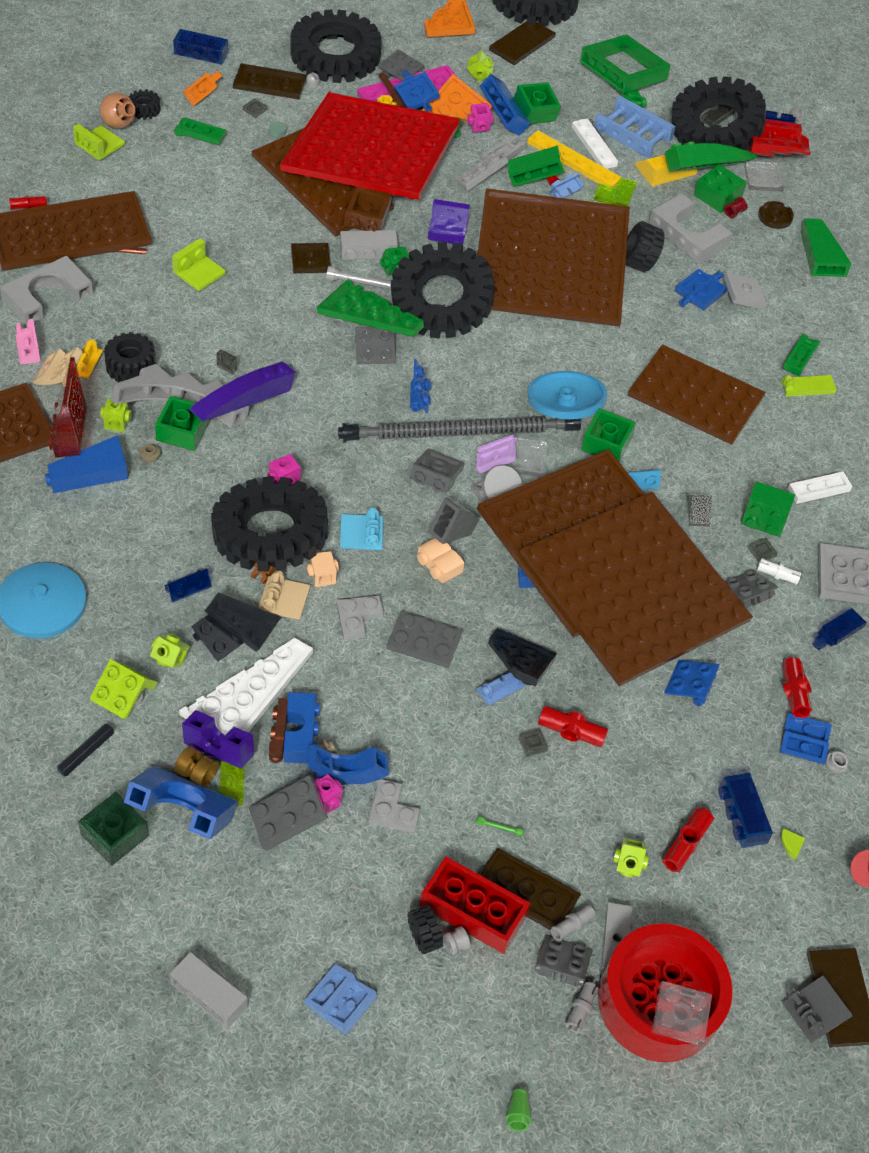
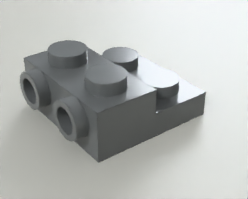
(436, 470)

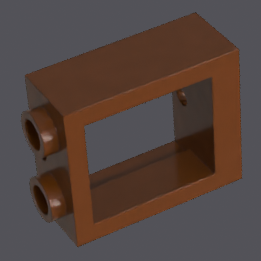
(370, 199)

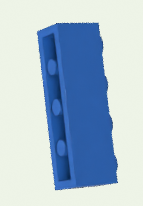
(505, 104)

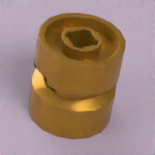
(194, 765)

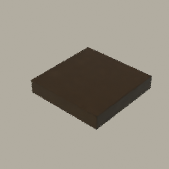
(310, 257)

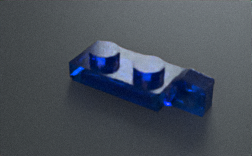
(839, 629)

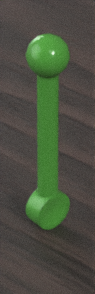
(481, 821)

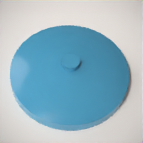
(567, 395)
(42, 600)

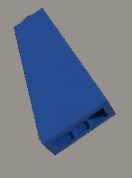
(93, 467)

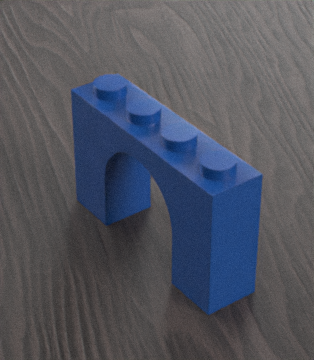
(210, 808)

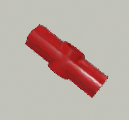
(797, 687)
(573, 726)
(683, 849)

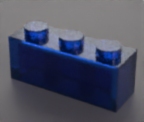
(201, 46)
(745, 810)

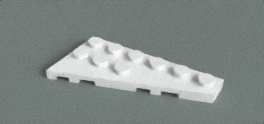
(251, 692)

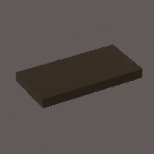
(522, 42)
(269, 81)
(548, 897)
(845, 976)

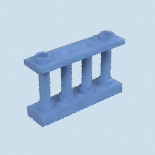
(639, 116)

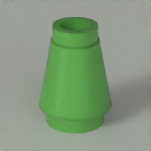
(518, 1113)

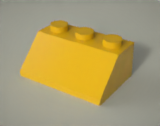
(657, 172)

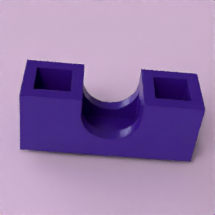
(202, 734)

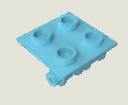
(362, 531)

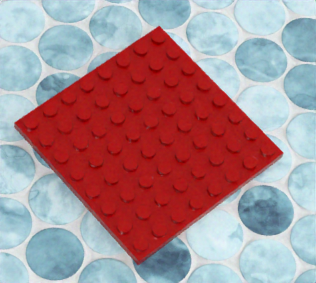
(371, 145)

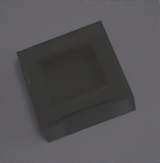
(255, 108)
(226, 361)
(762, 549)
(533, 743)

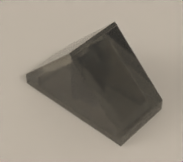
(699, 508)

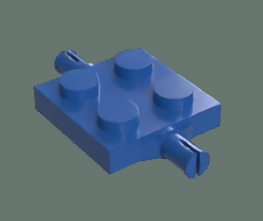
(417, 91)
(701, 289)

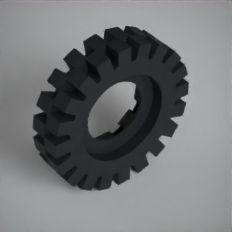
(537, 10)
(357, 63)
(741, 97)
(466, 267)
(244, 545)

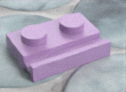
(496, 453)

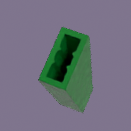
(823, 251)

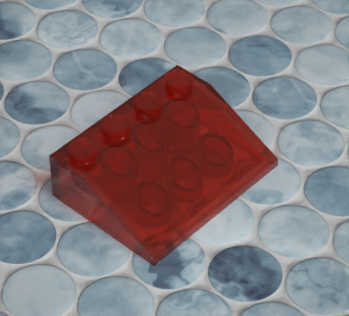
(69, 416)

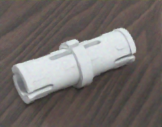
(779, 571)

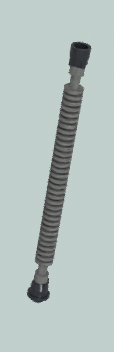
(354, 432)

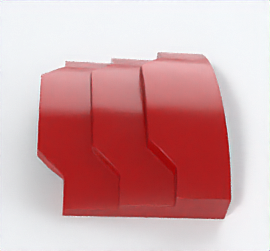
(780, 138)

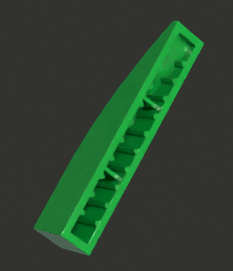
(704, 155)

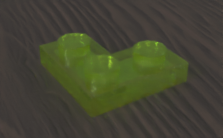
(617, 196)

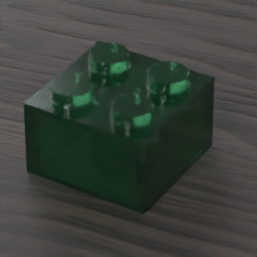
(113, 828)

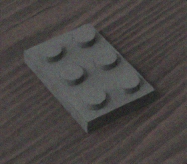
(424, 639)
(288, 813)

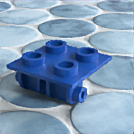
(419, 389)
(692, 680)

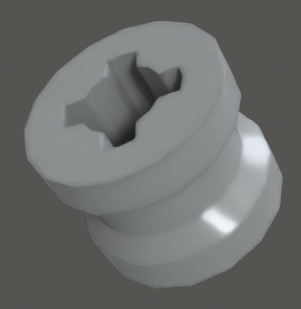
(456, 941)

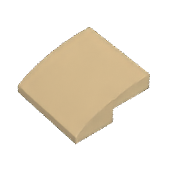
(55, 367)

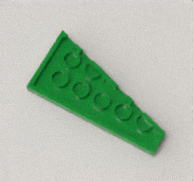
(368, 309)

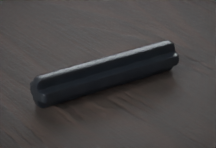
(85, 750)

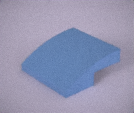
(340, 999)

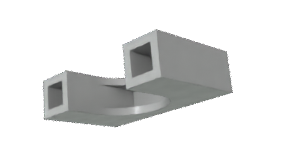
(697, 245)
(60, 274)

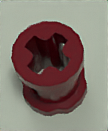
(732, 209)

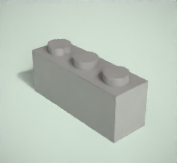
(366, 244)
(209, 990)

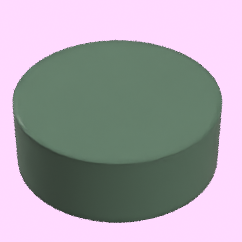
(277, 129)

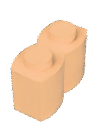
(440, 559)

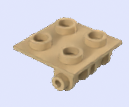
(284, 596)

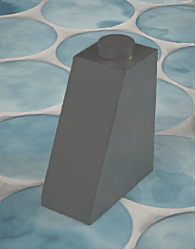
(452, 522)

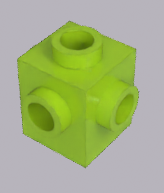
(480, 66)
(115, 416)
(169, 650)
(631, 857)

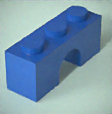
(301, 711)

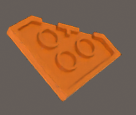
(450, 20)
(456, 99)

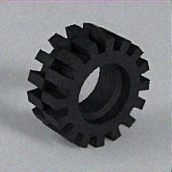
(151, 100)
(425, 929)

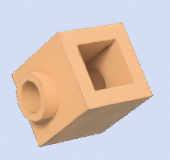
(323, 569)

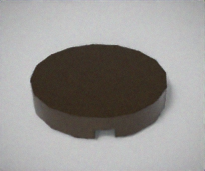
(776, 220)

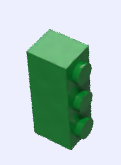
(535, 166)

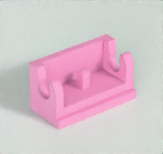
(27, 343)

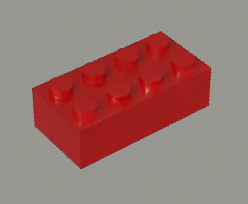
(475, 904)

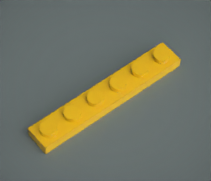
(576, 160)

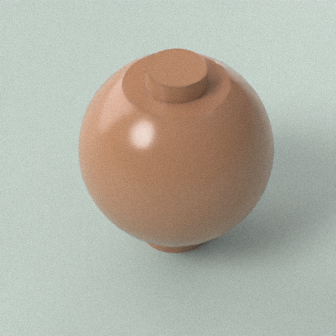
(117, 110)

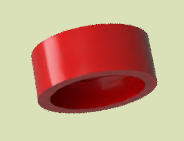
(659, 951)

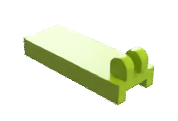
(808, 385)

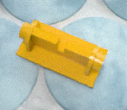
(88, 358)

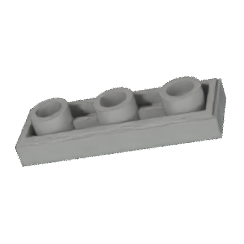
(482, 170)
(616, 926)

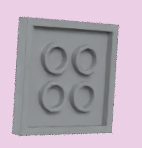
(843, 573)

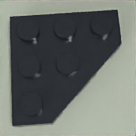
(522, 658)

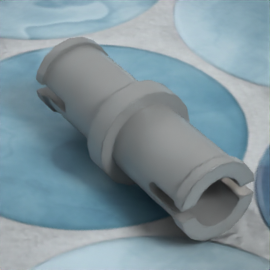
(573, 923)
(582, 1007)

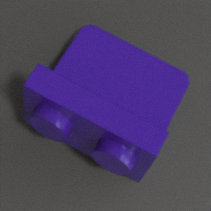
(448, 221)

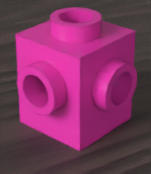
(480, 117)
(284, 467)
(330, 792)

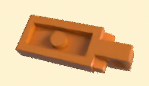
(201, 87)

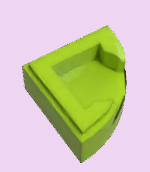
(791, 843)

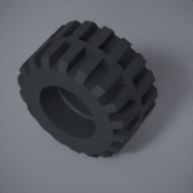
(644, 246)
(128, 355)

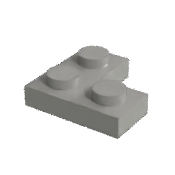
(354, 611)
(388, 812)

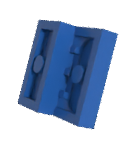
(805, 738)

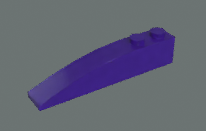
(245, 391)

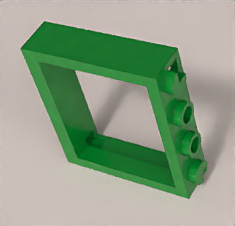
(594, 58)

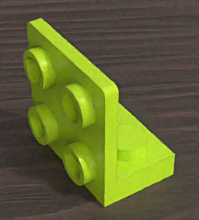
(98, 142)
(195, 267)
(120, 688)

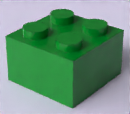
(538, 102)
(719, 187)
(179, 425)
(608, 432)
(768, 509)

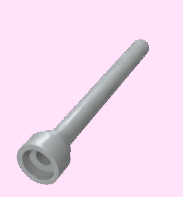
(334, 274)

